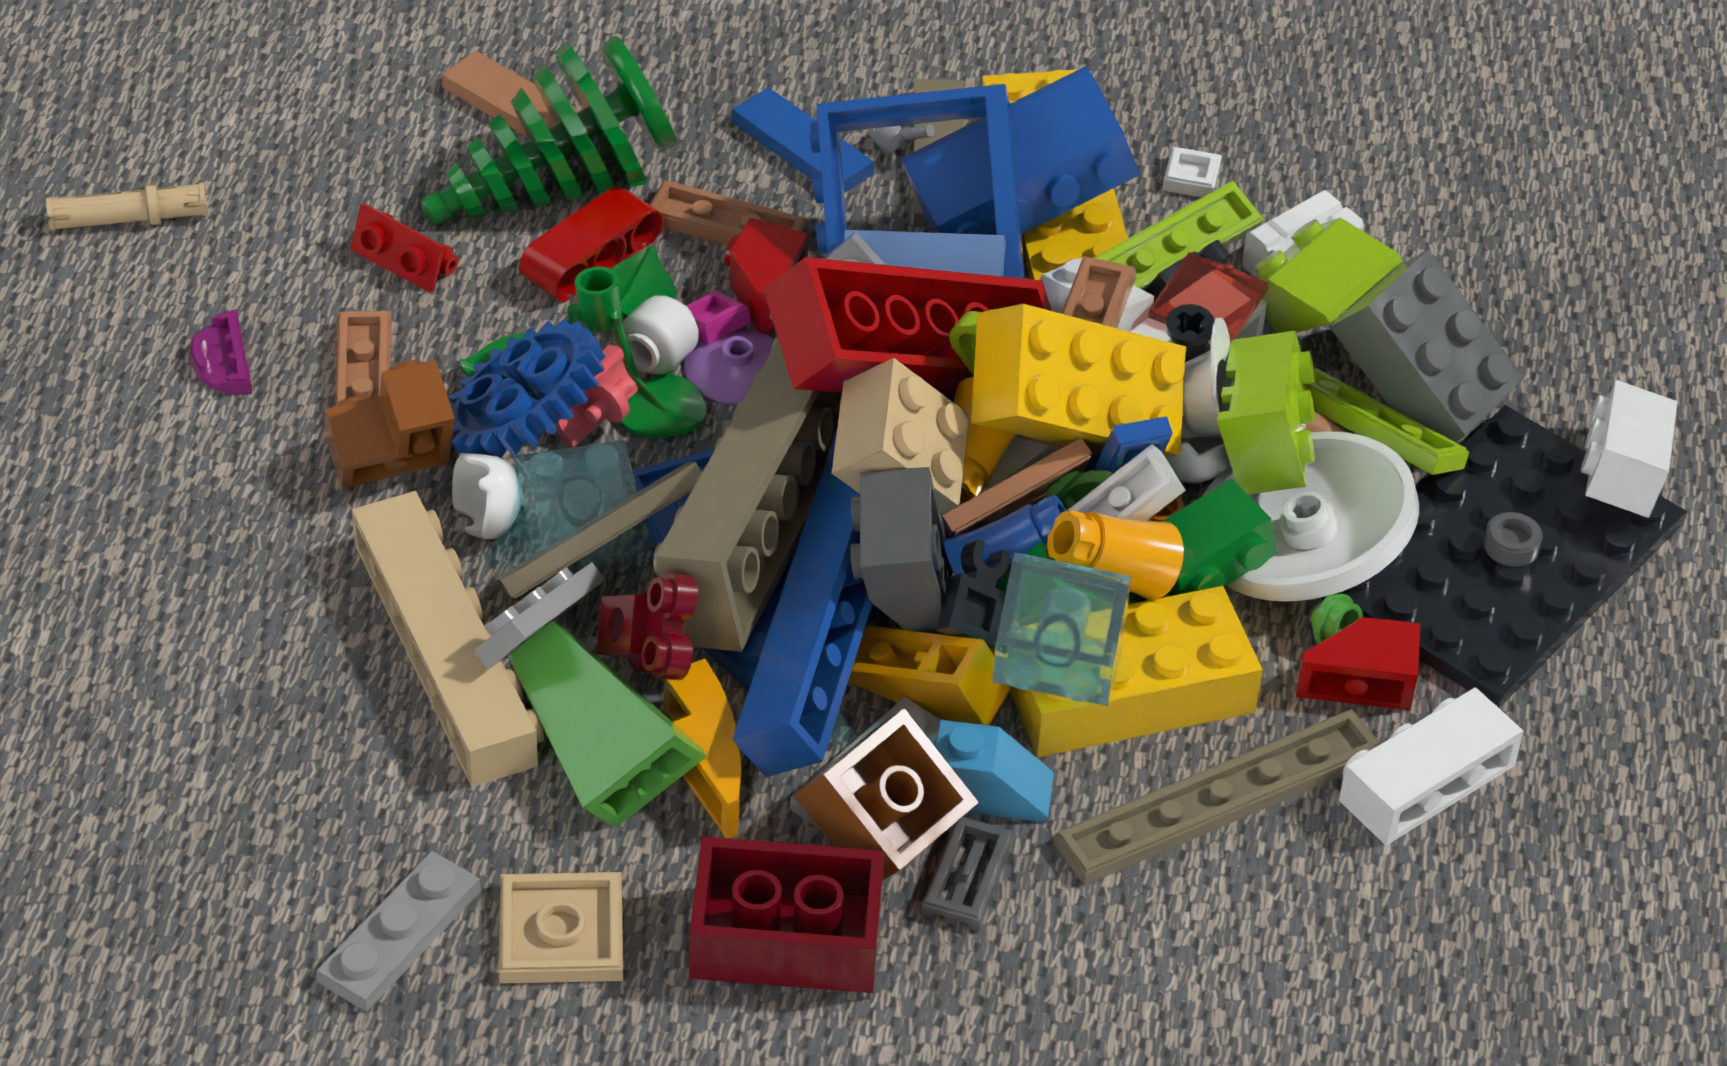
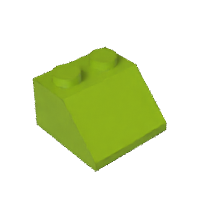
(1322, 274)

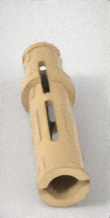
(127, 206)

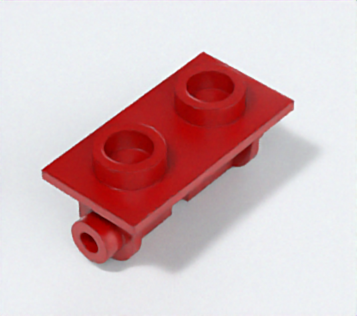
(401, 248)

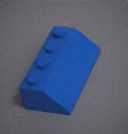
(1063, 154)

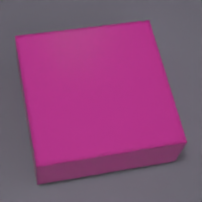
(718, 316)

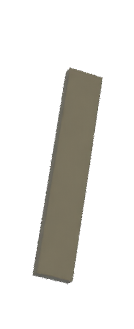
(1213, 797)

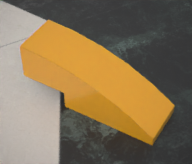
(704, 714)

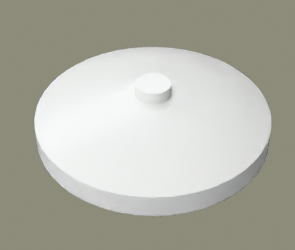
(1340, 526)

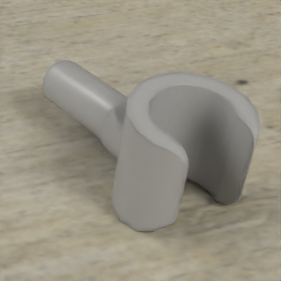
(892, 137)

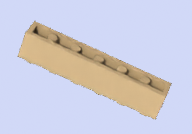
(440, 631)

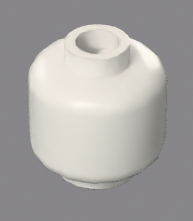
(660, 334)

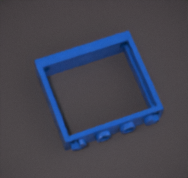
(910, 109)

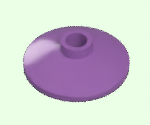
(727, 366)

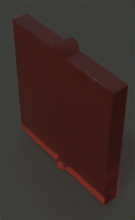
(1214, 287)

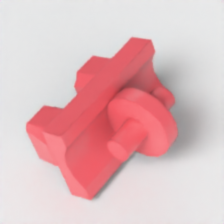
(604, 401)

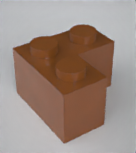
(392, 433)

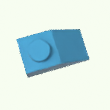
(997, 771)

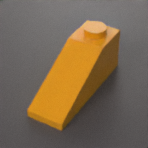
(936, 671)

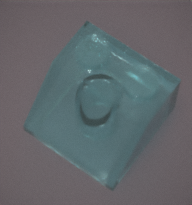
(570, 489)
(1061, 629)

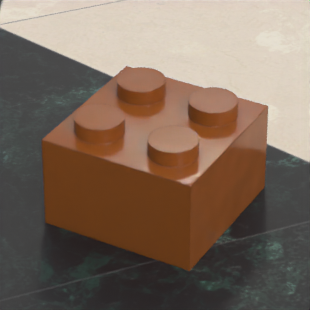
(888, 794)

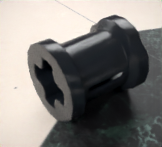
(1190, 327)

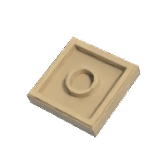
(560, 927)

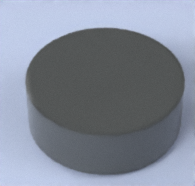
(1513, 539)

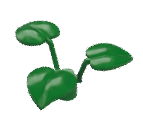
(667, 402)

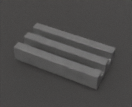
(955, 909)

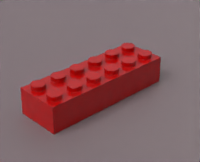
(856, 315)

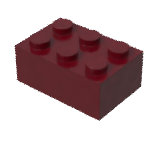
(786, 914)

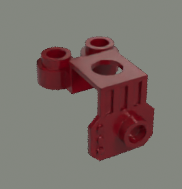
(651, 626)

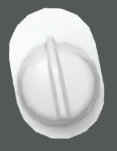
(1203, 387)

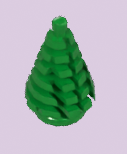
(572, 132)

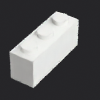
(1629, 447)
(1429, 765)

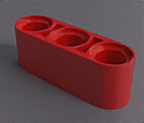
(593, 236)

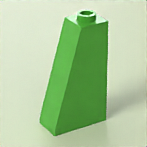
(601, 728)

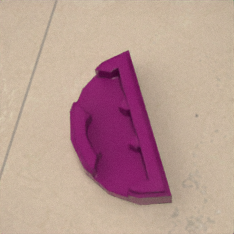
(220, 355)

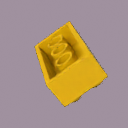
(1072, 377)
(1177, 669)

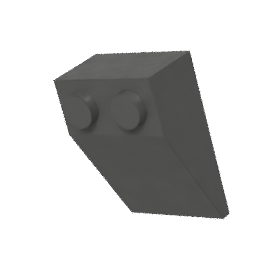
(901, 546)

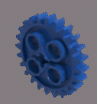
(525, 389)

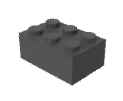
(1427, 349)

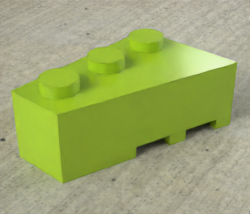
(1268, 412)

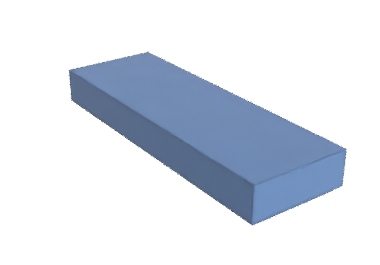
(938, 250)

